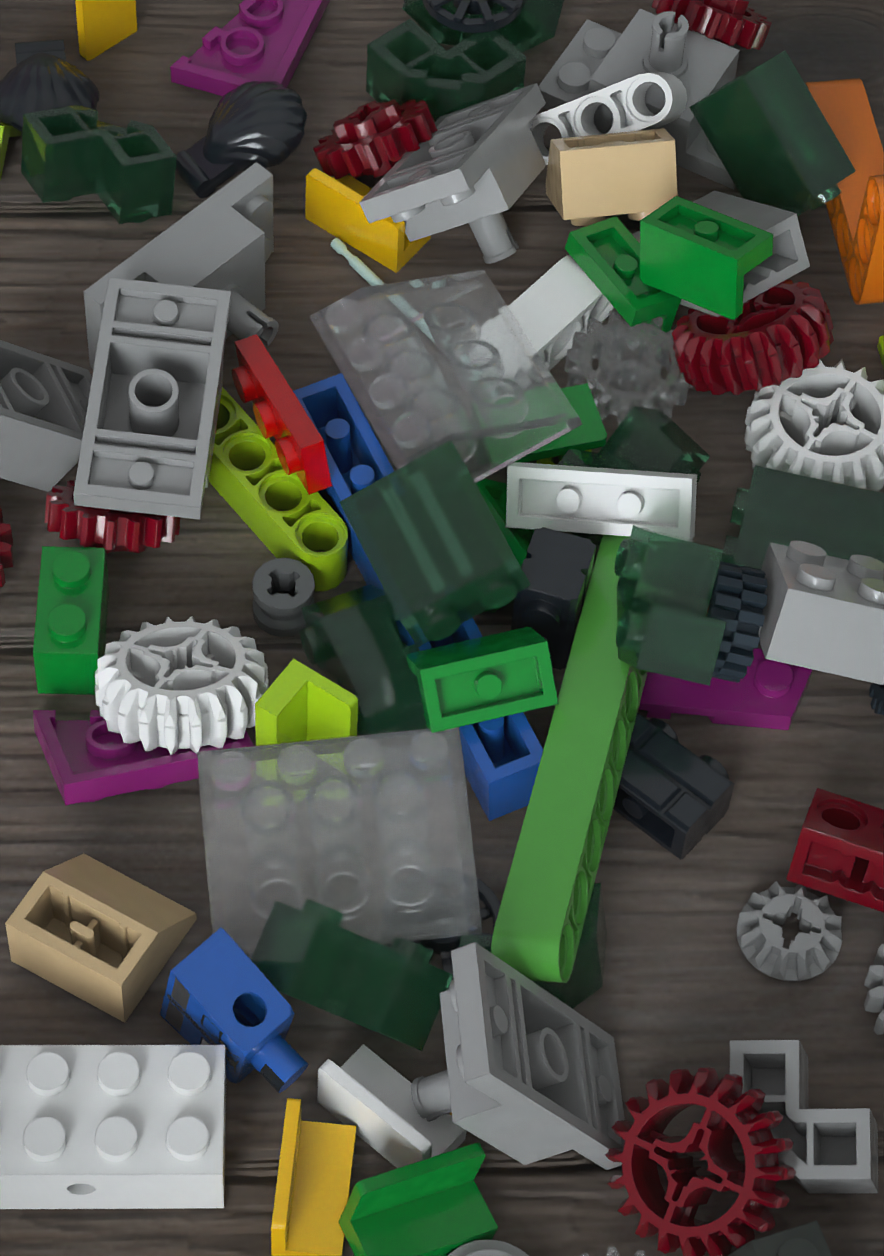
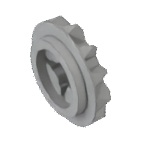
(763, 940)

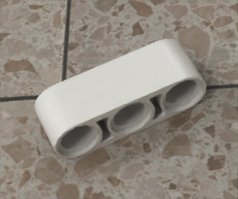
(626, 103)
(558, 308)

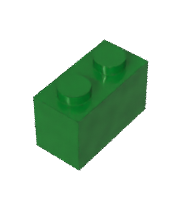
(70, 619)

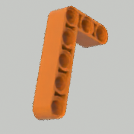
(859, 209)

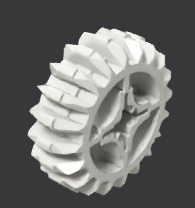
(821, 427)
(180, 685)

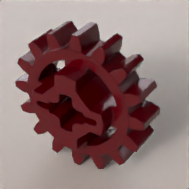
(720, 20)
(374, 138)
(106, 527)

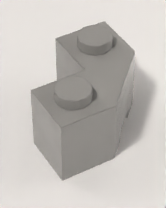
(831, 1146)

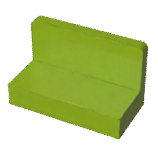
(304, 708)

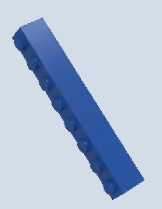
(498, 753)

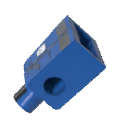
(228, 1001)

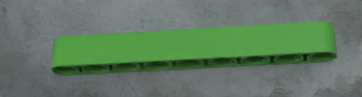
(572, 792)

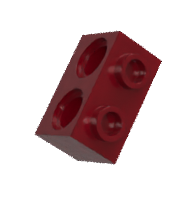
(841, 850)

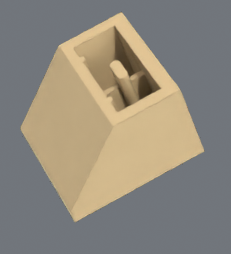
(611, 175)
(96, 933)

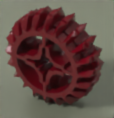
(764, 345)
(674, 1212)

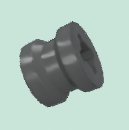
(278, 612)

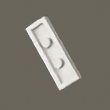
(599, 499)

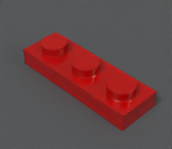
(280, 415)

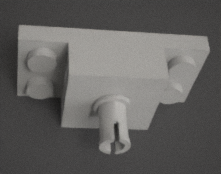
(648, 45)
(466, 173)
(211, 247)
(153, 399)
(40, 416)
(522, 1066)

